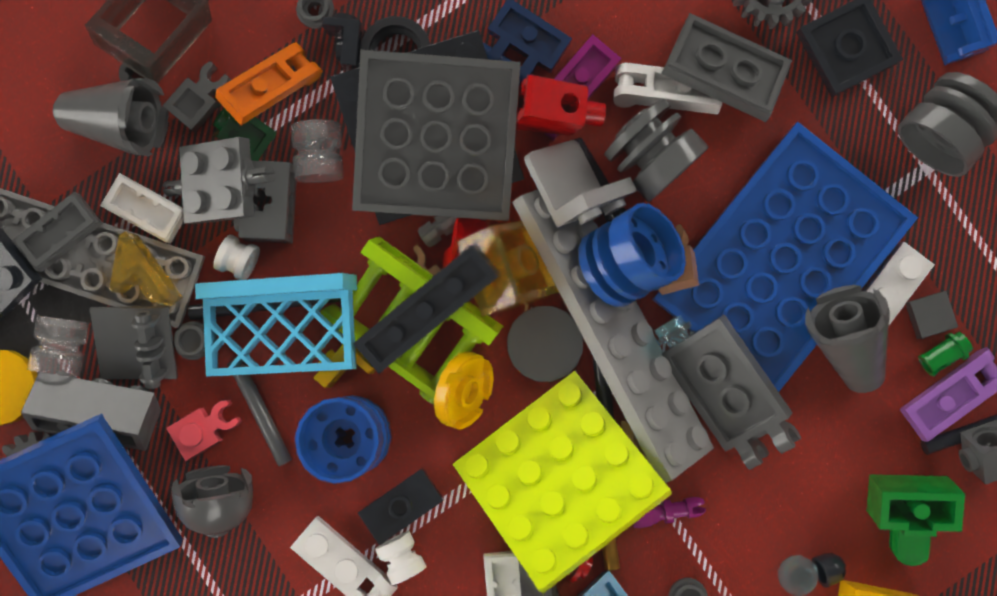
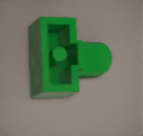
(914, 511)

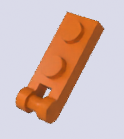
(267, 83)

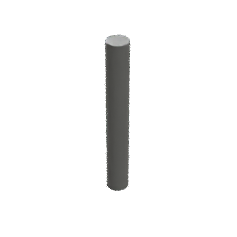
(263, 418)

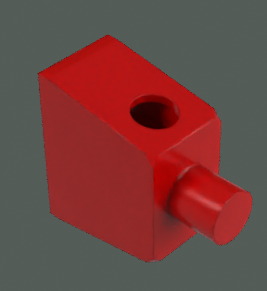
(543, 102)

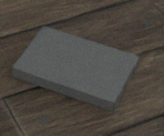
(727, 67)

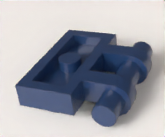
(527, 35)

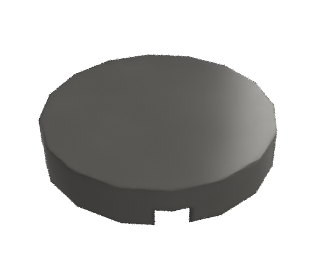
(544, 343)

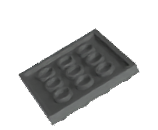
(435, 135)

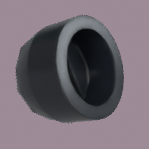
(830, 569)

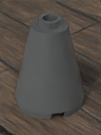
(116, 114)
(852, 334)

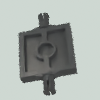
(217, 181)

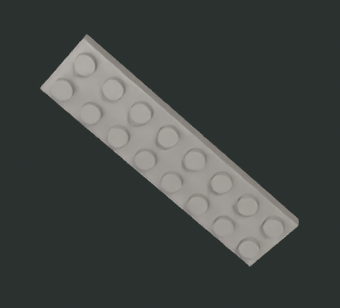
(621, 347)

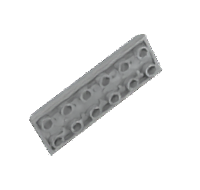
(89, 264)

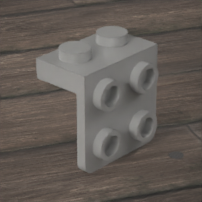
(571, 185)

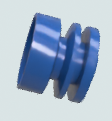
(632, 255)
(322, 434)

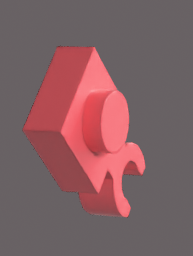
(199, 431)

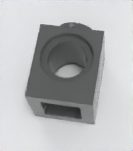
(980, 451)

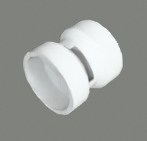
(402, 561)

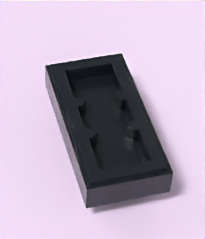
(400, 506)

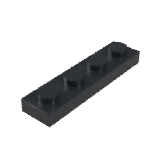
(427, 307)

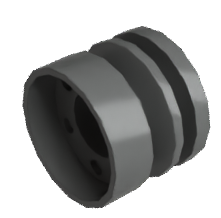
(952, 124)
(655, 149)

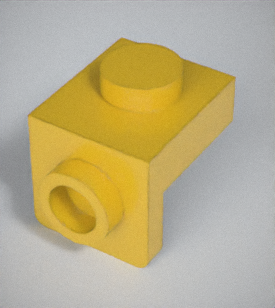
(329, 378)

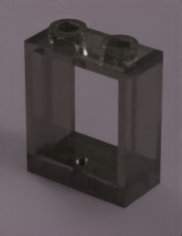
(106, 34)

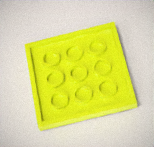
(561, 481)

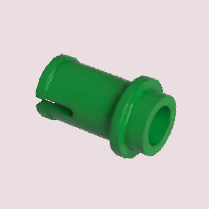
(944, 354)

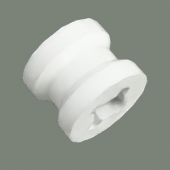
(236, 257)

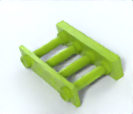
(387, 259)

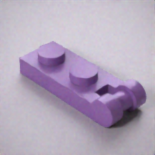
(952, 396)

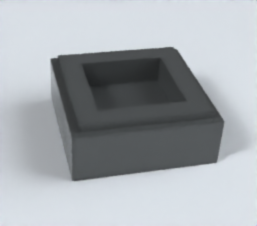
(931, 314)

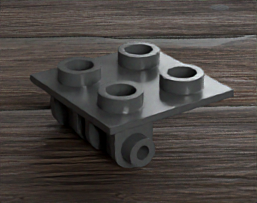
(134, 343)

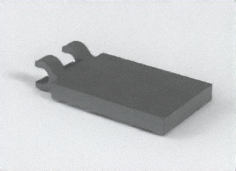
(732, 392)

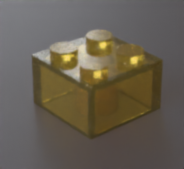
(522, 270)

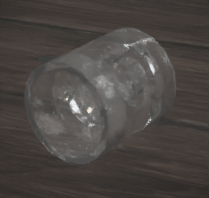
(316, 150)
(58, 346)

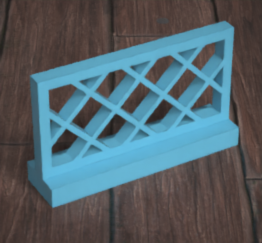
(278, 290)

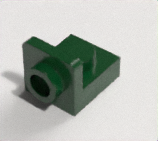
(258, 132)

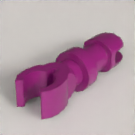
(668, 511)

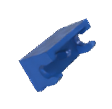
(960, 27)

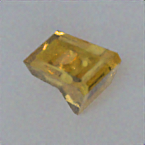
(136, 264)

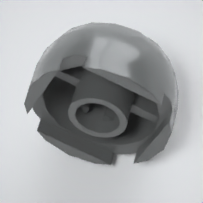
(213, 499)

